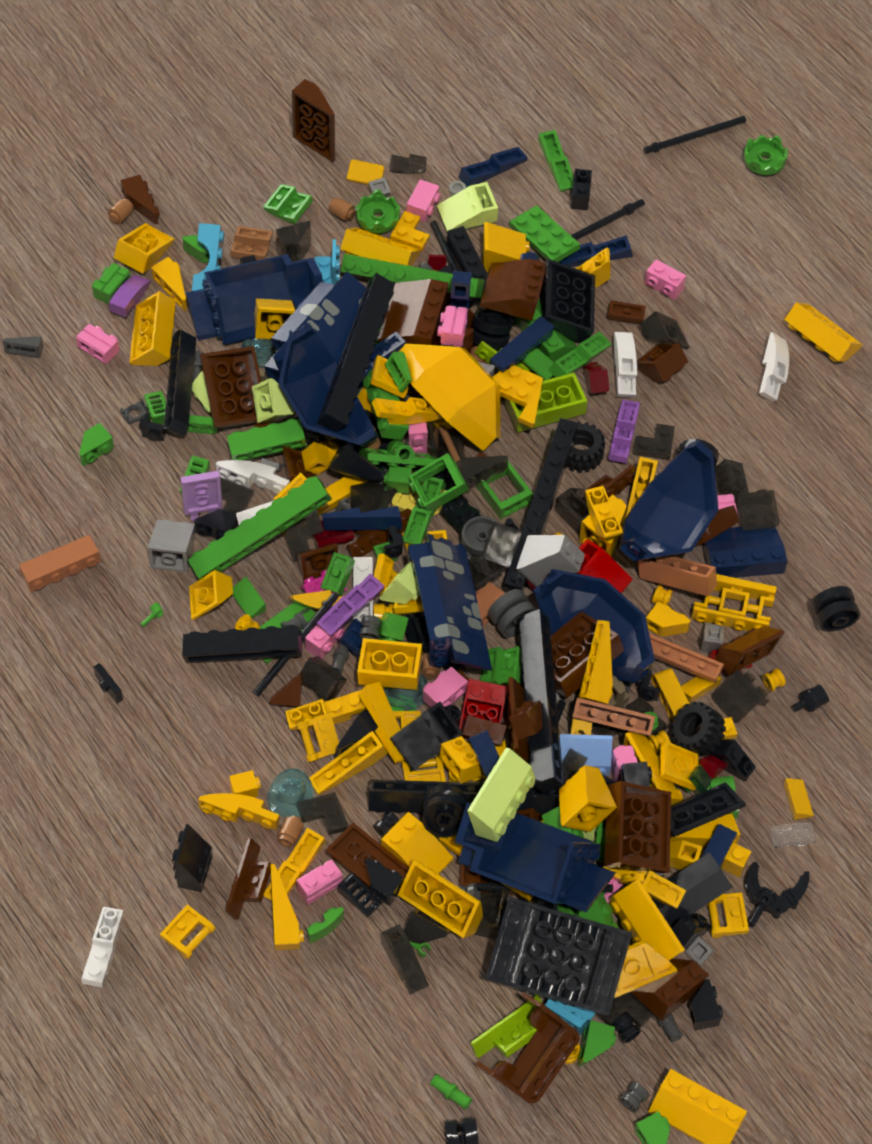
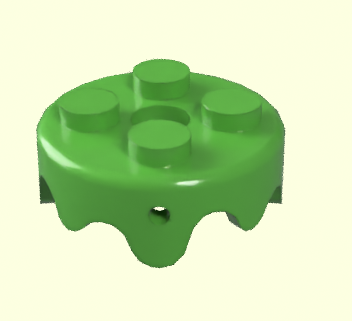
(768, 147)
(377, 204)

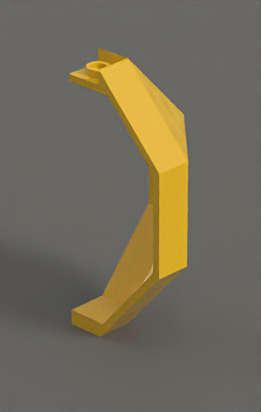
(457, 390)

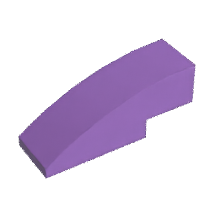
(128, 295)

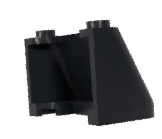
(351, 463)

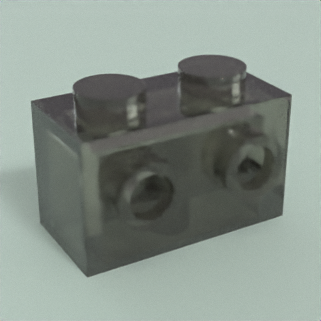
(322, 678)

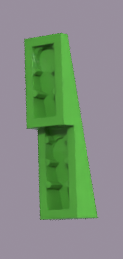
(556, 160)
(580, 355)
(421, 517)

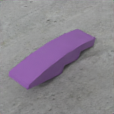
(624, 431)
(350, 605)

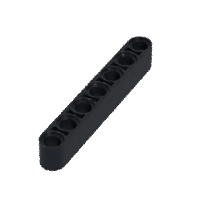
(180, 383)

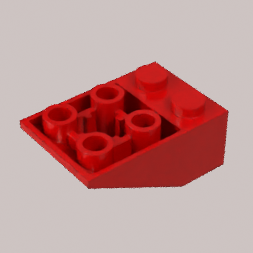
(601, 565)
(484, 702)

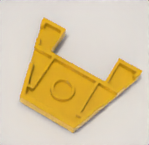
(522, 388)

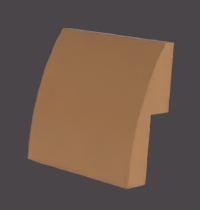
(251, 242)

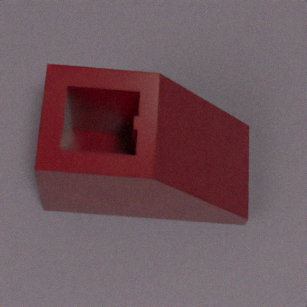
(596, 377)

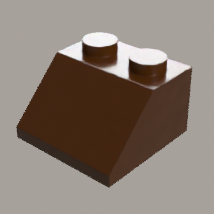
(662, 362)

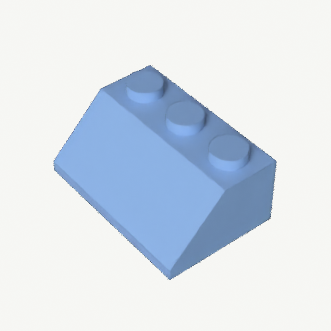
(595, 747)

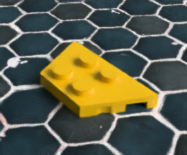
(642, 966)

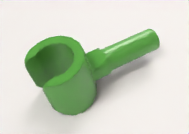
(156, 611)
(418, 947)

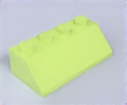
(501, 796)

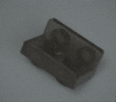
(730, 477)

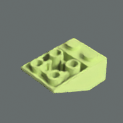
(469, 207)

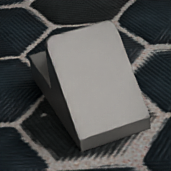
(712, 637)

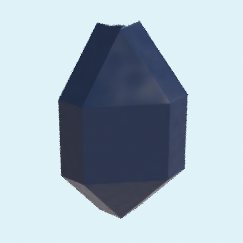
(306, 381)
(673, 507)
(568, 593)

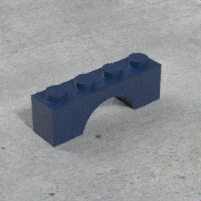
(461, 290)

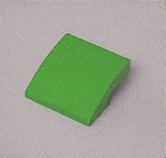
(287, 203)
(504, 665)

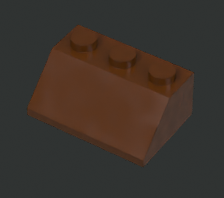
(748, 649)
(673, 990)

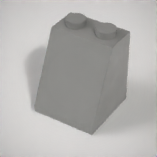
(171, 545)
(546, 553)

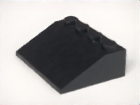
(570, 300)

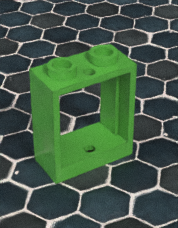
(430, 470)
(511, 504)

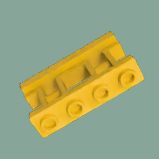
(738, 590)

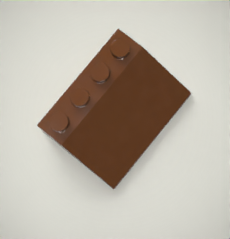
(313, 119)
(514, 287)
(415, 311)
(229, 385)
(571, 652)
(514, 699)
(638, 829)

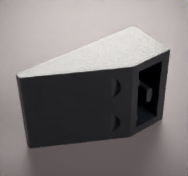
(425, 734)
(191, 860)

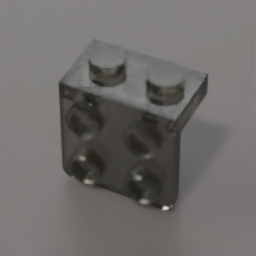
(438, 445)
(757, 509)
(739, 695)

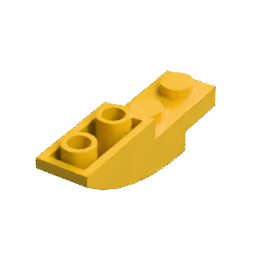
(405, 413)
(340, 709)
(231, 806)

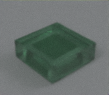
(700, 778)

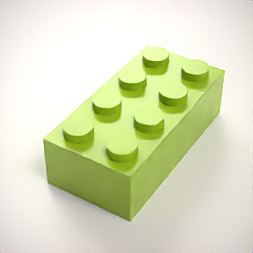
(558, 399)

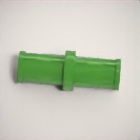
(451, 1091)

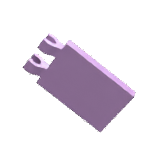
(201, 493)

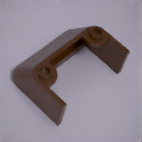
(540, 1058)

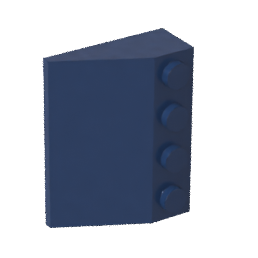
(746, 552)

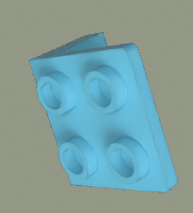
(330, 265)
(573, 1016)

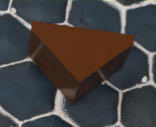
(290, 693)

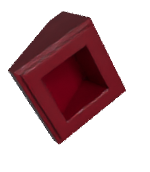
(437, 261)
(713, 765)

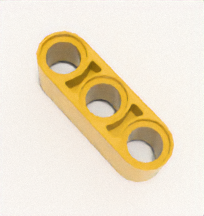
(670, 692)

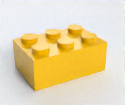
(390, 663)

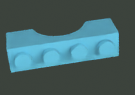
(210, 239)

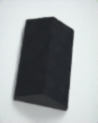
(704, 808)
(703, 883)

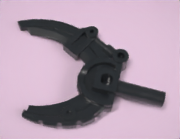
(768, 900)

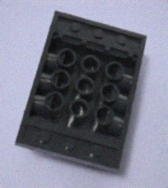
(558, 956)

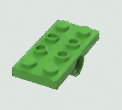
(392, 457)

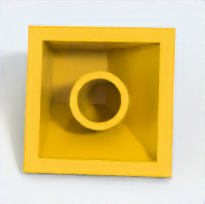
(209, 593)

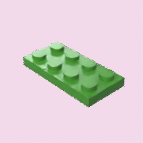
(545, 234)

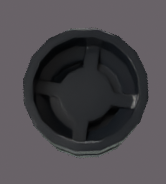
(467, 1128)

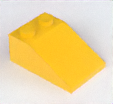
(142, 247)
(412, 841)

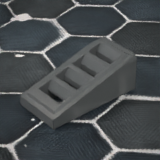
(24, 346)

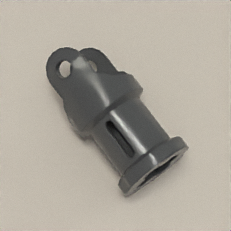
(298, 620)

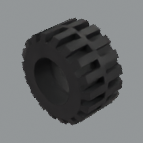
(591, 457)
(709, 734)

